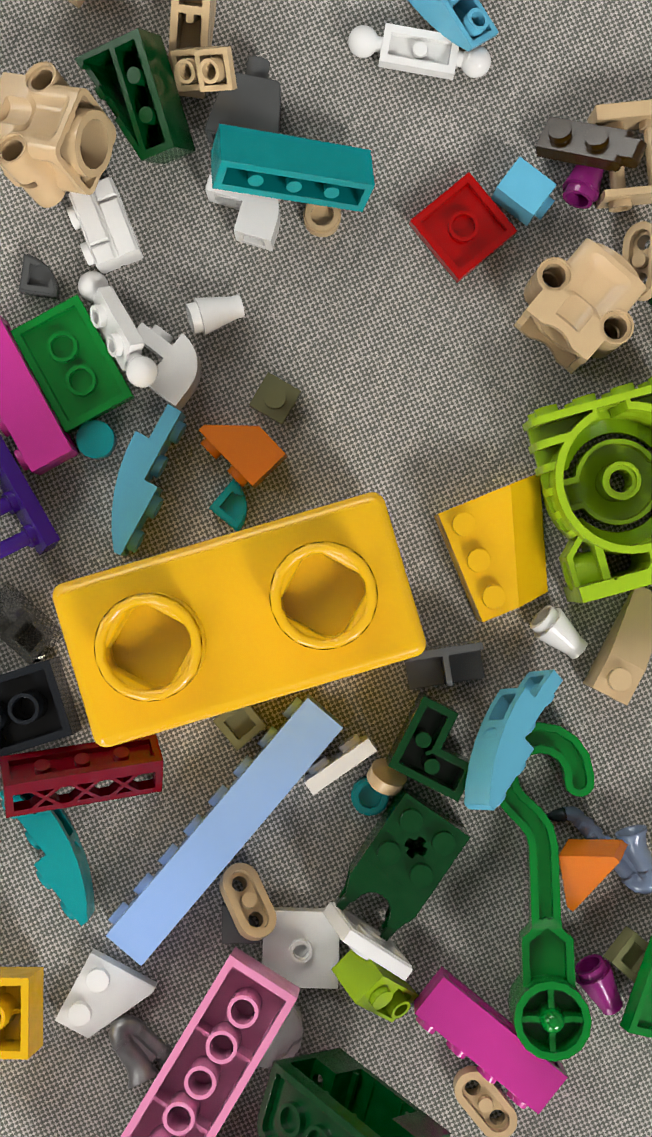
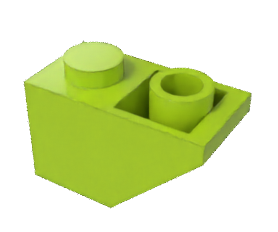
(374, 986)

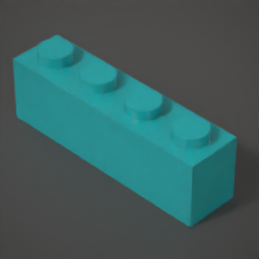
(291, 168)

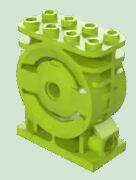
(554, 441)

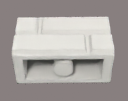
(105, 227)

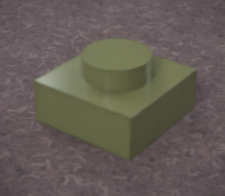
(275, 398)
(240, 725)
(627, 953)

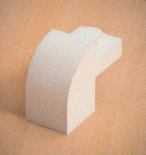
(257, 216)
(179, 365)

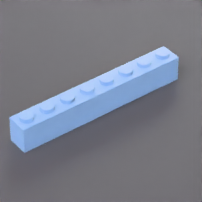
(224, 828)

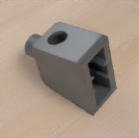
(251, 105)

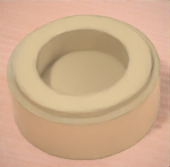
(321, 220)
(385, 779)

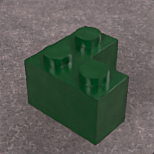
(420, 748)

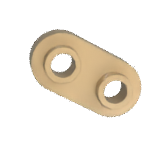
(638, 256)
(250, 901)
(482, 1101)

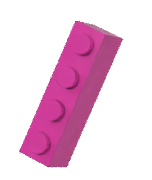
(27, 413)
(488, 1040)

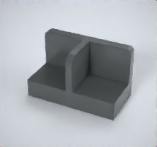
(445, 665)

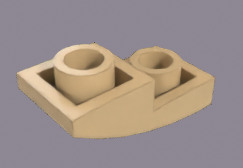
(204, 69)

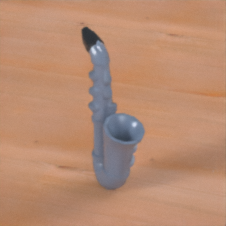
(636, 863)

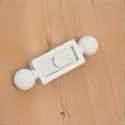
(418, 51)
(117, 329)

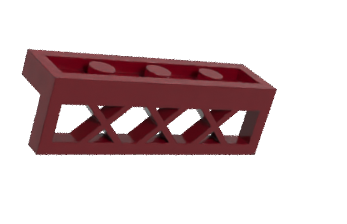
(82, 768)

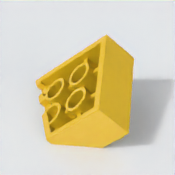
(498, 547)

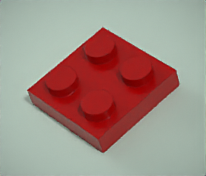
(463, 227)

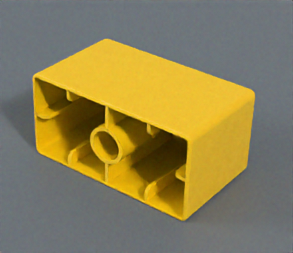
(239, 619)

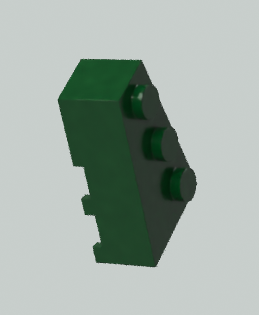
(142, 93)

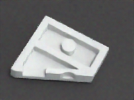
(102, 994)

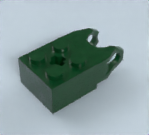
(398, 872)

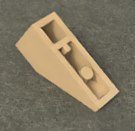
(191, 27)
(625, 649)

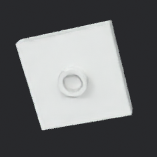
(367, 941)
(302, 948)

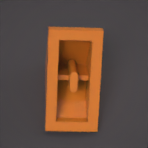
(586, 864)

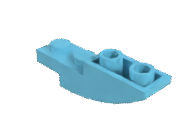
(458, 20)
(134, 494)
(501, 744)

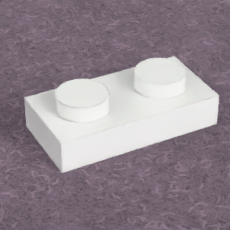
(325, 771)

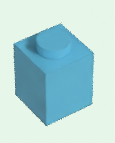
(524, 192)

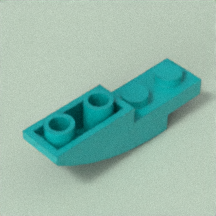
(64, 861)

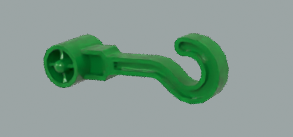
(543, 999)

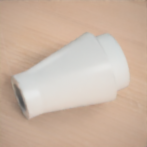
(211, 313)
(557, 631)

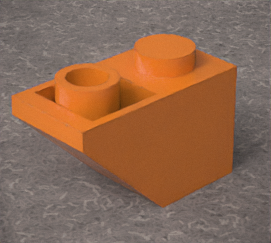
(246, 449)

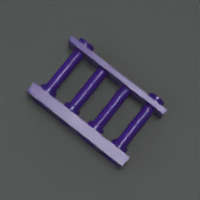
(21, 500)

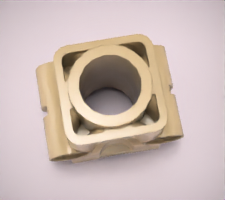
(52, 135)
(584, 300)

